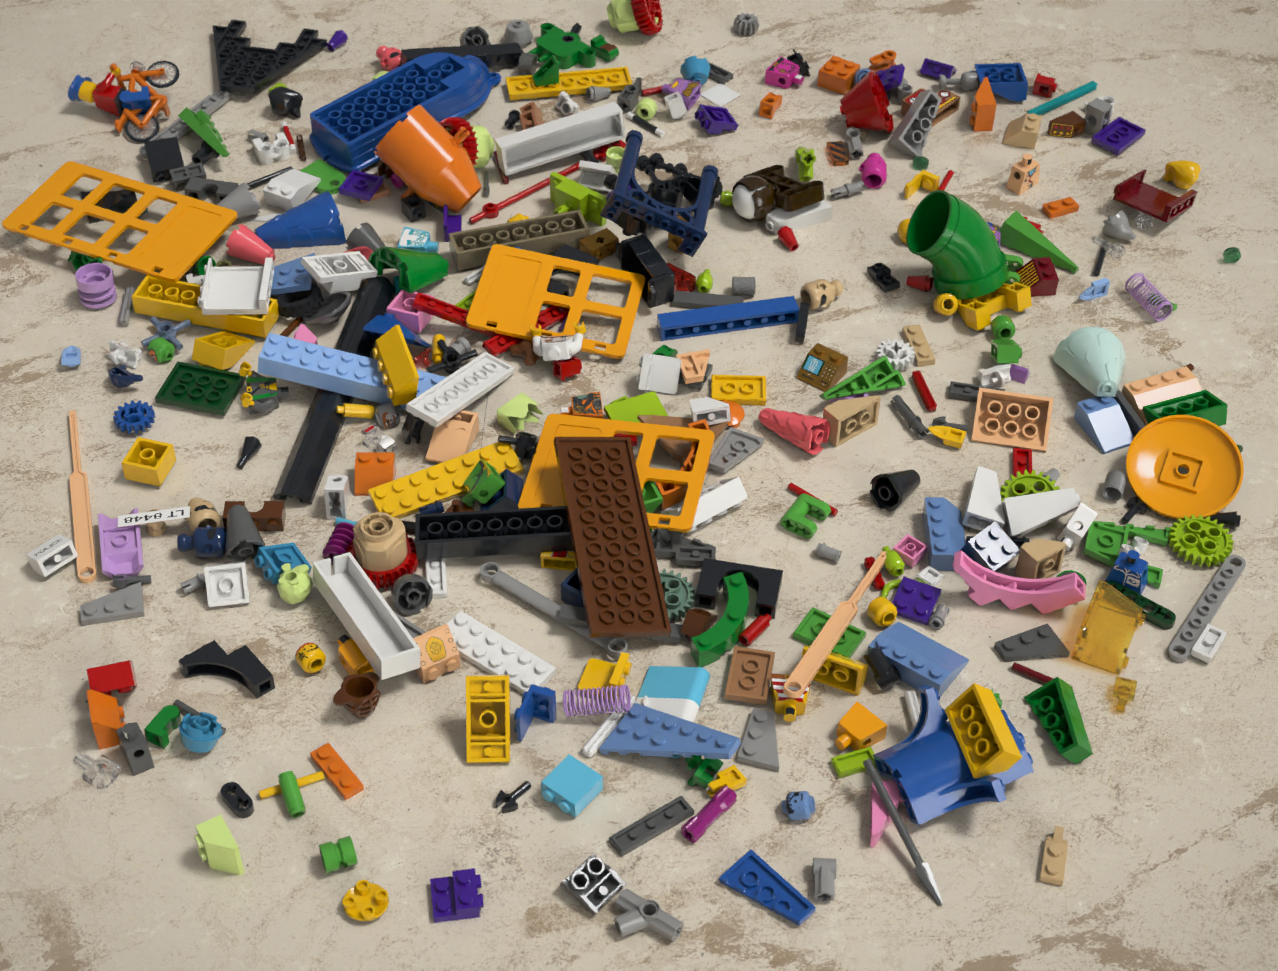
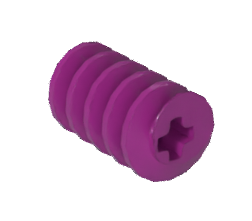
(339, 541)

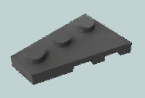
(1031, 643)

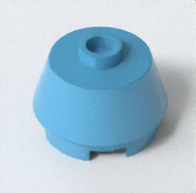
(695, 69)
(200, 732)

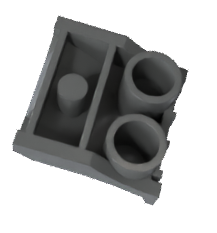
(593, 883)

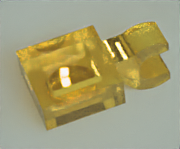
(1124, 690)

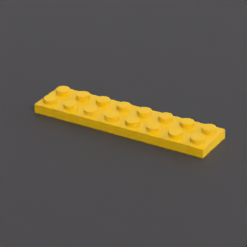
(570, 82)
(439, 481)

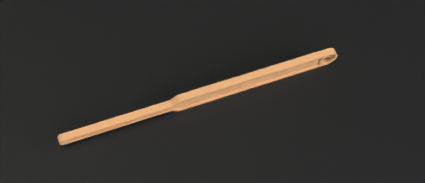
(81, 509)
(830, 635)

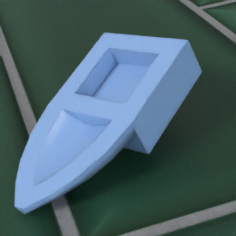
(1098, 289)
(71, 356)

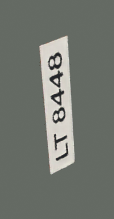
(154, 516)

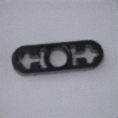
(802, 322)

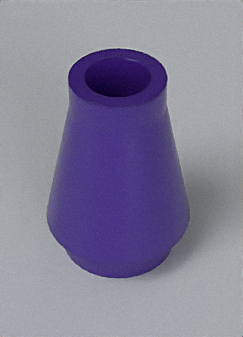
(338, 39)

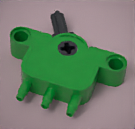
(564, 46)

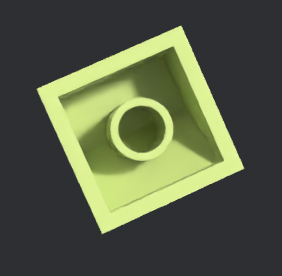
(218, 846)

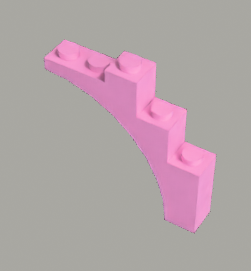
(1016, 592)

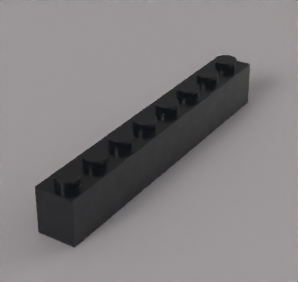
(492, 54)

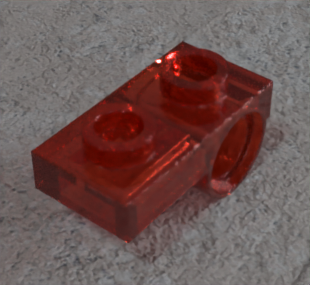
(683, 280)

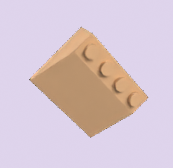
(1159, 388)
(1012, 419)

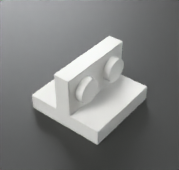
(594, 174)
(226, 584)

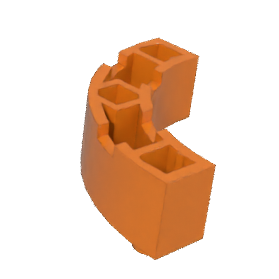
(676, 493)

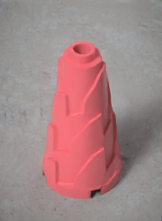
(800, 429)

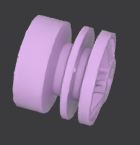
(95, 285)

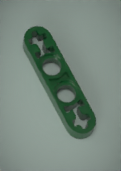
(1141, 601)

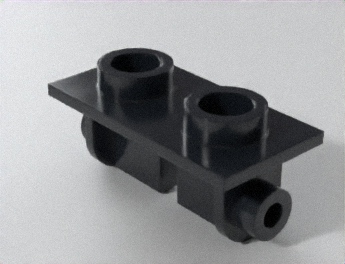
(798, 59)

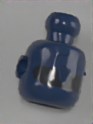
(205, 542)

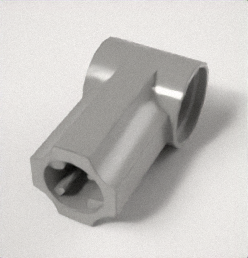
(903, 90)
(853, 143)
(824, 874)

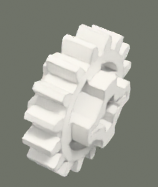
(897, 353)

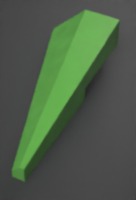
(205, 128)
(1023, 236)
(873, 377)

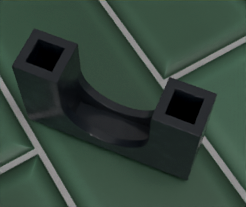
(569, 253)
(763, 580)

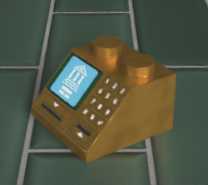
(823, 367)

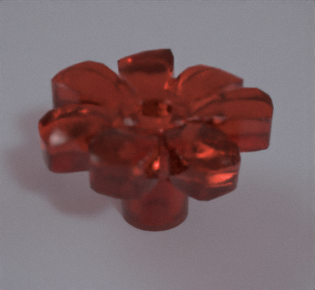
(423, 357)

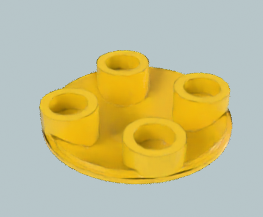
(365, 901)

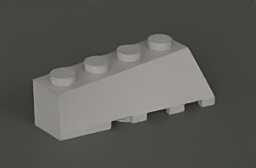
(914, 127)

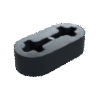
(233, 802)

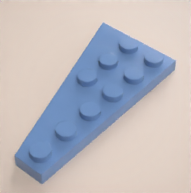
(291, 277)
(662, 735)

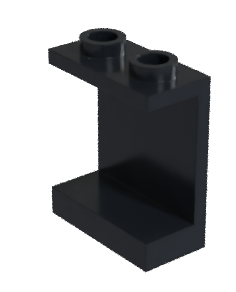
(162, 157)

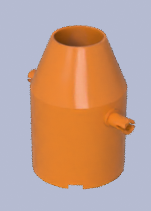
(430, 160)

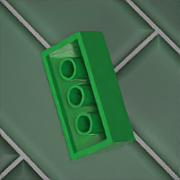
(1198, 404)

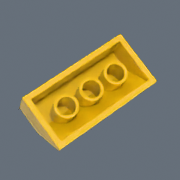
(396, 366)
(982, 732)

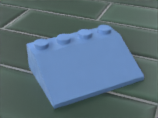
(919, 657)

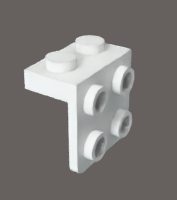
(659, 373)

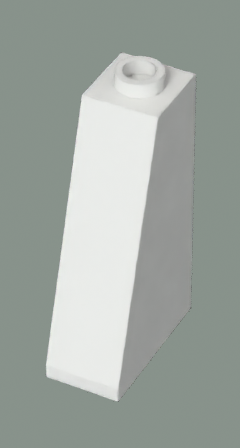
(798, 219)
(984, 501)
(1038, 509)

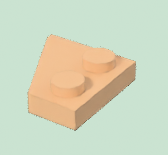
(694, 365)

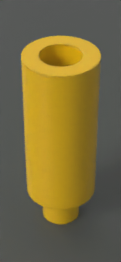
(437, 354)
(356, 410)

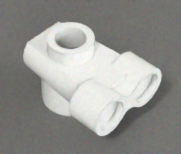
(566, 105)

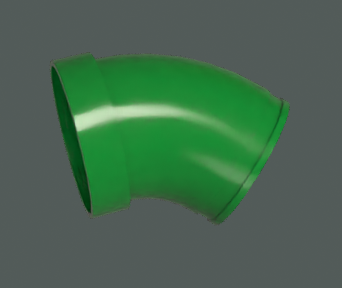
(957, 245)

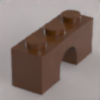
(269, 518)

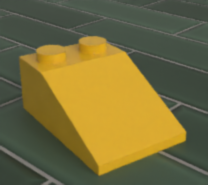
(220, 349)

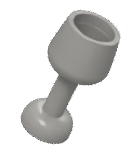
(968, 81)

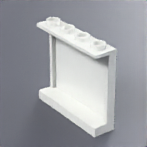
(236, 289)

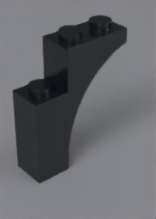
(239, 666)

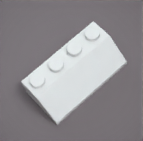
(714, 501)

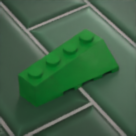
(1061, 718)

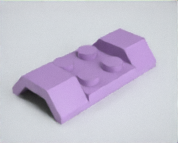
(120, 547)

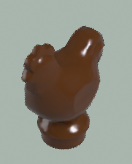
(524, 351)

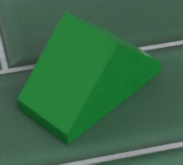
(547, 73)

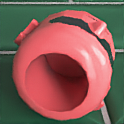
(388, 57)

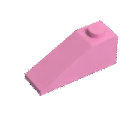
(878, 813)

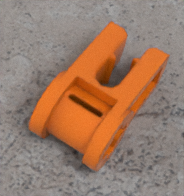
(882, 61)

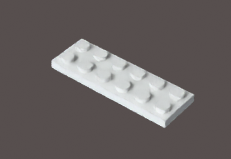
(498, 654)

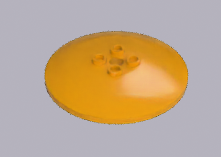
(1190, 443)

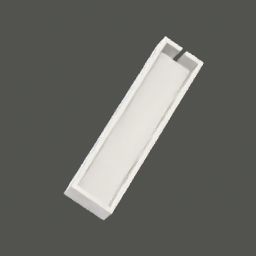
(560, 138)
(366, 616)

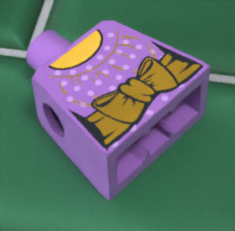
(688, 90)

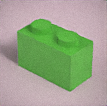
(1005, 351)

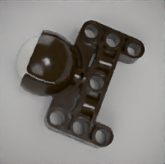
(758, 191)

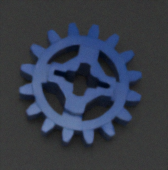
(134, 417)

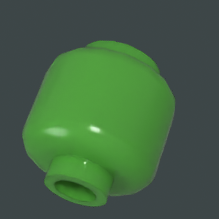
(1003, 327)

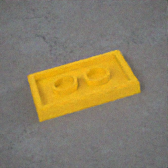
(739, 389)

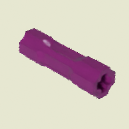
(698, 824)

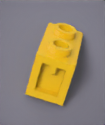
(923, 179)

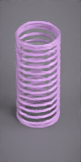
(1138, 287)
(621, 693)

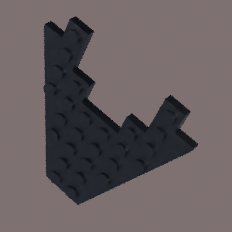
(249, 68)

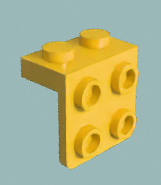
(604, 674)

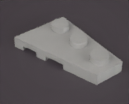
(733, 449)
(116, 606)
(760, 742)

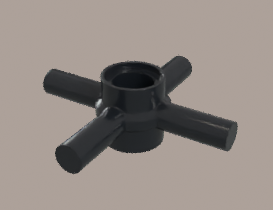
(452, 360)

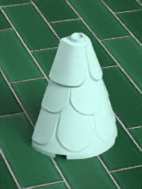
(1093, 359)

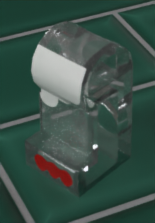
(377, 440)

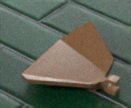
(678, 448)

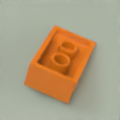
(983, 108)

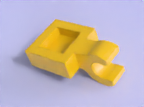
(728, 777)

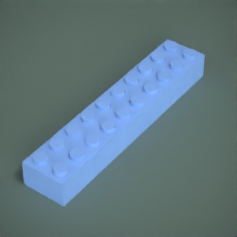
(330, 369)

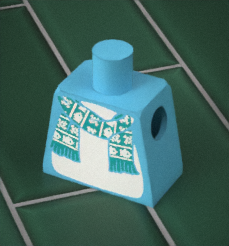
(417, 240)

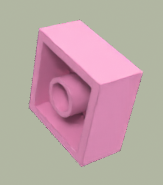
(911, 550)

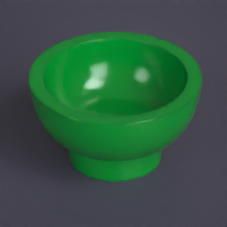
(199, 266)

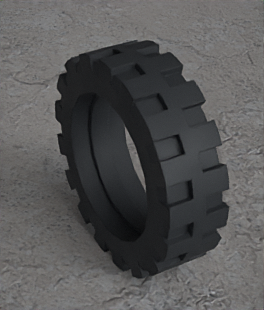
(312, 302)

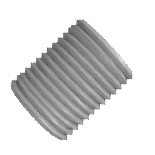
(743, 285)
(1114, 485)

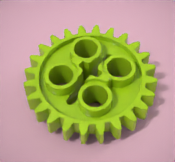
(1027, 484)
(1200, 540)

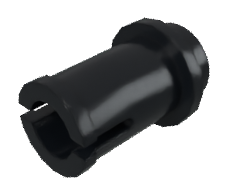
(512, 119)

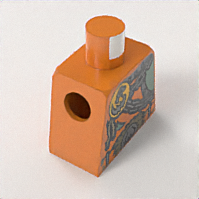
(585, 405)

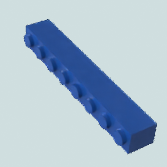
(727, 318)

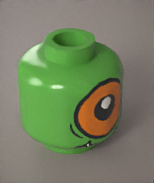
(161, 350)

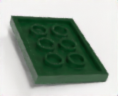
(200, 388)

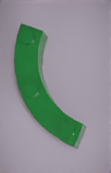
(725, 633)

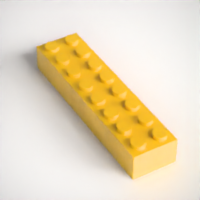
(180, 302)

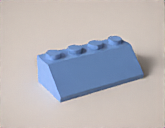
(942, 532)

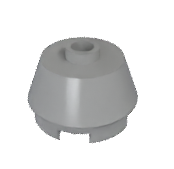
(518, 32)

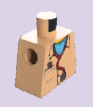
(1023, 175)

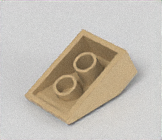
(851, 417)

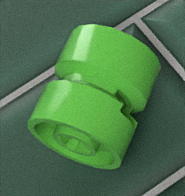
(338, 854)

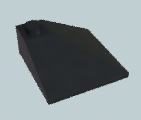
(116, 200)

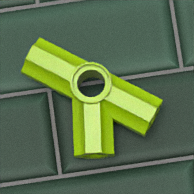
(805, 160)

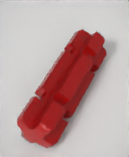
(878, 582)

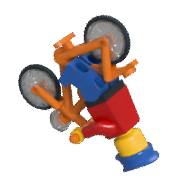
(131, 105)

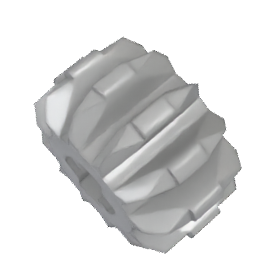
(746, 24)

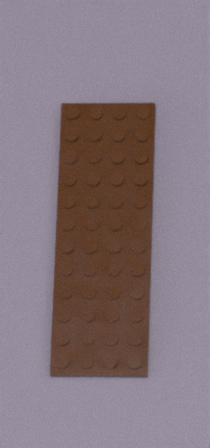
(611, 538)

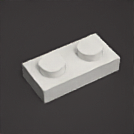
(1208, 643)

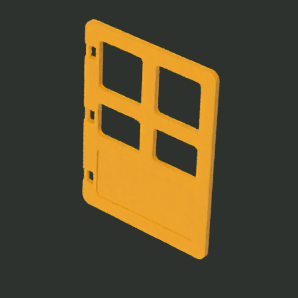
(516, 288)
(544, 483)

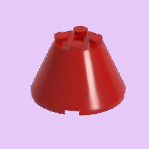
(867, 105)

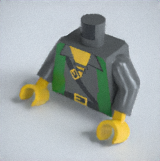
(261, 391)

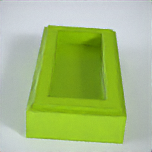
(852, 762)

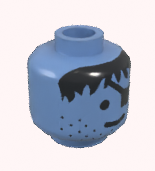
(798, 805)

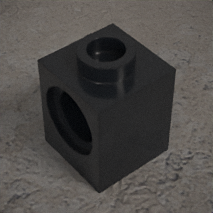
(413, 208)

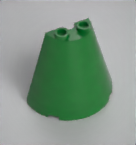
(414, 266)

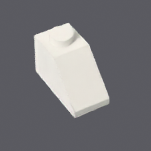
(709, 409)

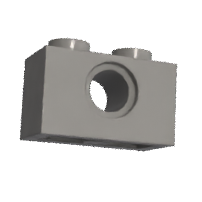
(1097, 116)

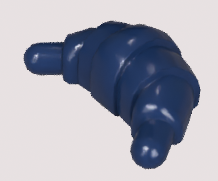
(121, 377)

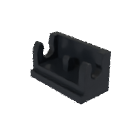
(412, 428)

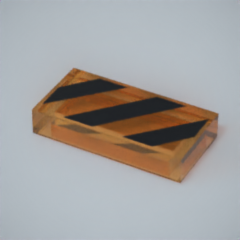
(837, 153)

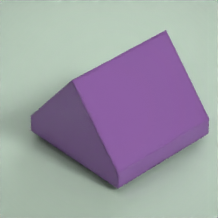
(1019, 373)

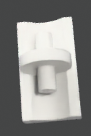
(122, 354)
(994, 376)

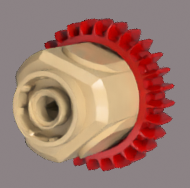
(383, 549)

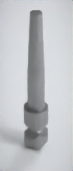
(486, 188)

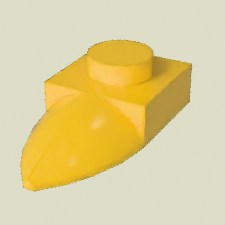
(949, 435)

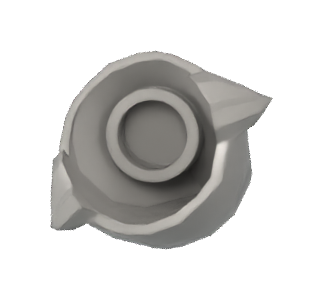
(1118, 227)

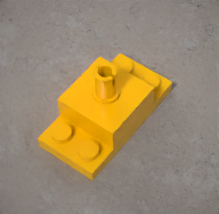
(488, 718)

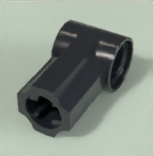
(204, 153)
(884, 672)

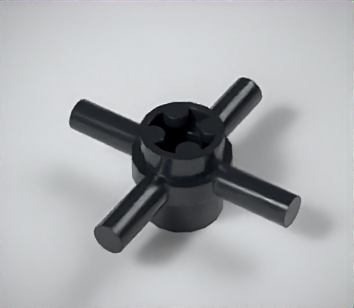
(524, 443)

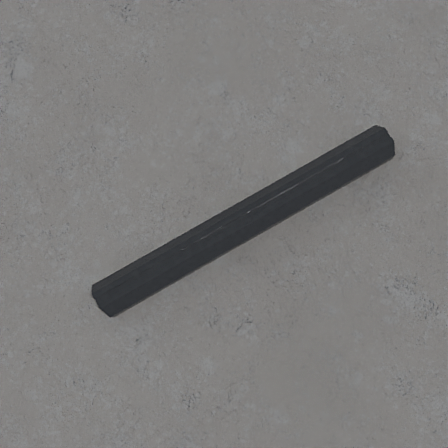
(322, 423)

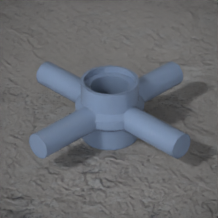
(167, 331)

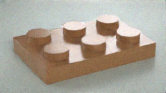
(749, 675)

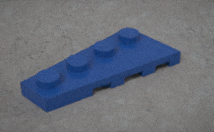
(762, 884)

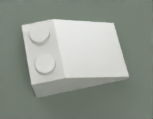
(290, 189)

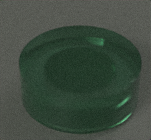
(920, 163)
(1231, 255)

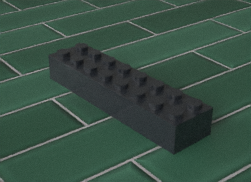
(492, 532)

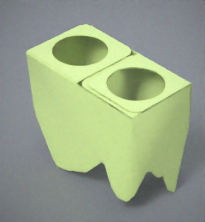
(516, 412)

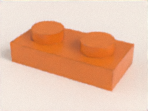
(1060, 207)

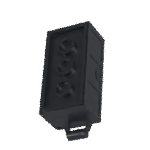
(641, 257)

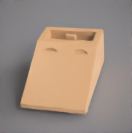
(453, 437)

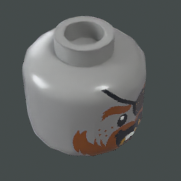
(388, 415)

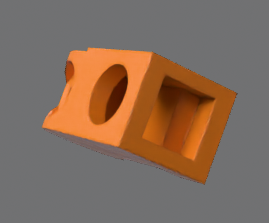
(769, 105)

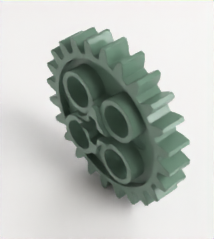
(678, 594)

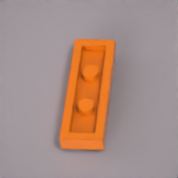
(337, 771)

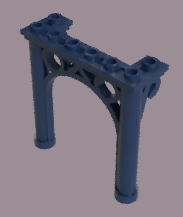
(654, 212)

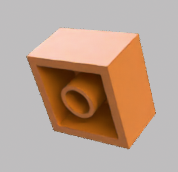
(837, 75)

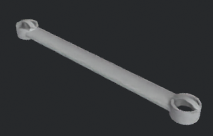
(546, 606)

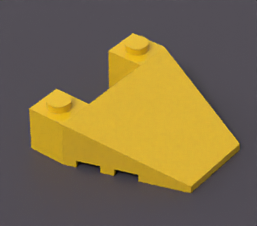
(977, 310)

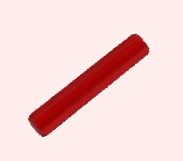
(924, 391)

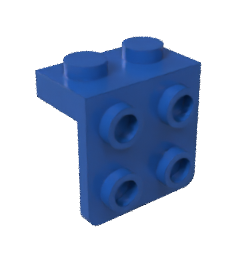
(536, 703)

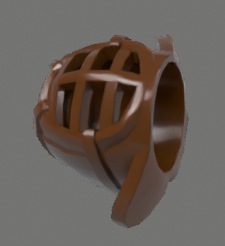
(358, 694)

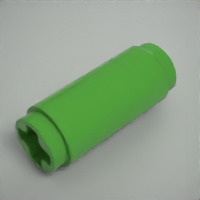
(291, 794)

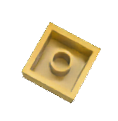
(149, 461)

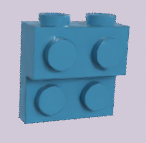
(274, 556)

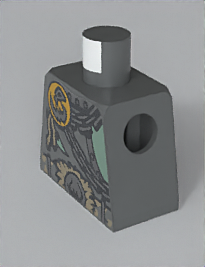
(130, 740)

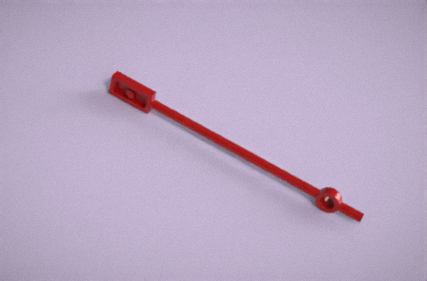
(491, 210)

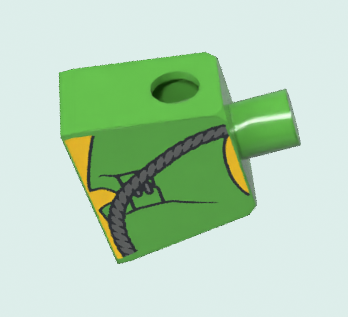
(482, 483)

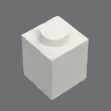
(675, 105)

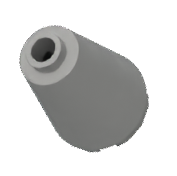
(241, 201)

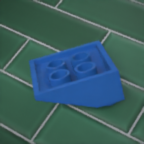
(1005, 79)
(381, 324)

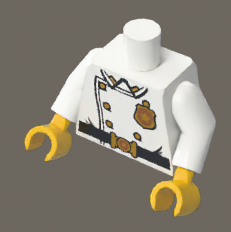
(557, 346)

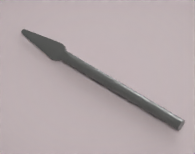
(922, 869)

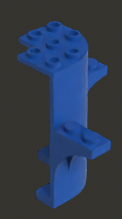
(933, 768)

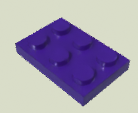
(1118, 135)

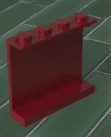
(1152, 200)

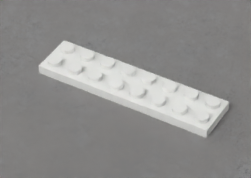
(459, 389)

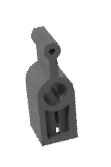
(630, 96)

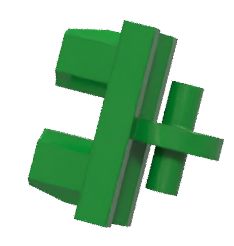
(700, 776)

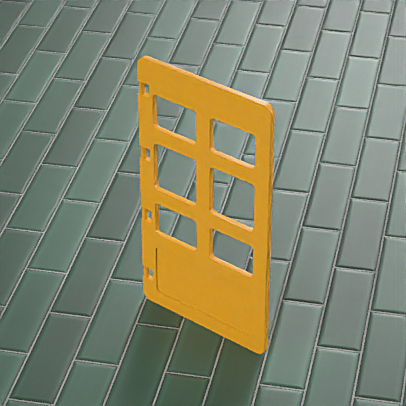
(169, 245)

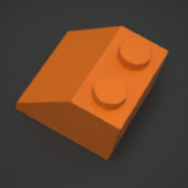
(373, 470)
(105, 718)

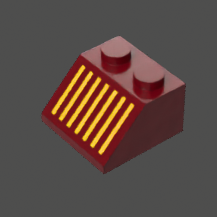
(1039, 276)

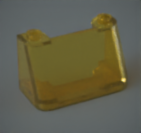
(1107, 630)

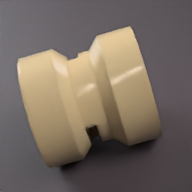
(156, 528)

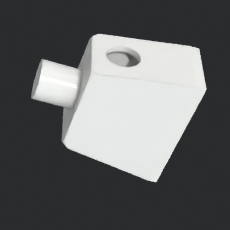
(337, 490)
(1074, 532)

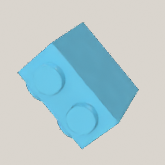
(571, 786)

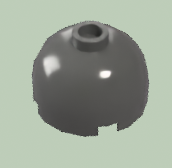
(474, 36)
(411, 594)

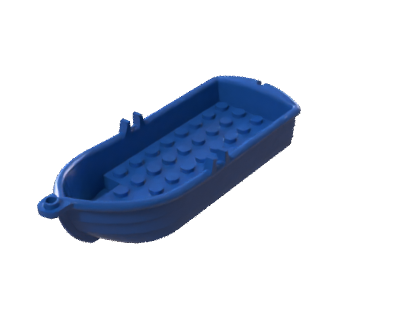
(354, 124)

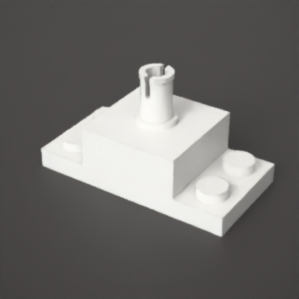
(339, 271)

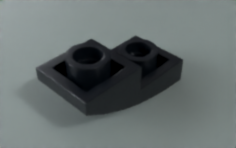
(882, 277)

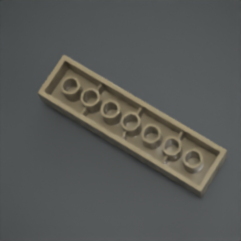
(537, 234)

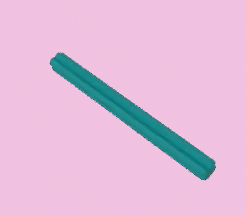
(1063, 99)

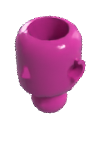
(873, 171)

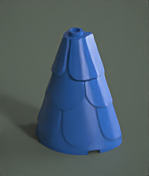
(306, 225)

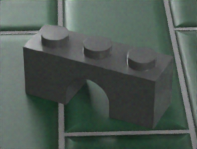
(205, 188)

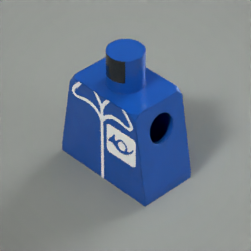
(1130, 571)

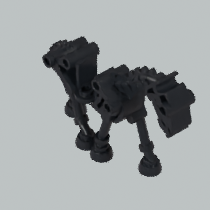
(665, 191)

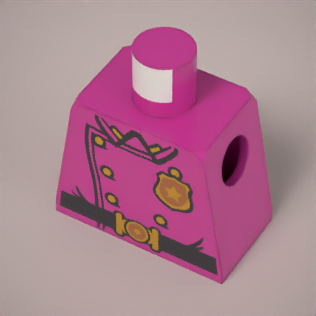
(783, 74)

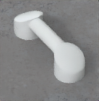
(1138, 544)

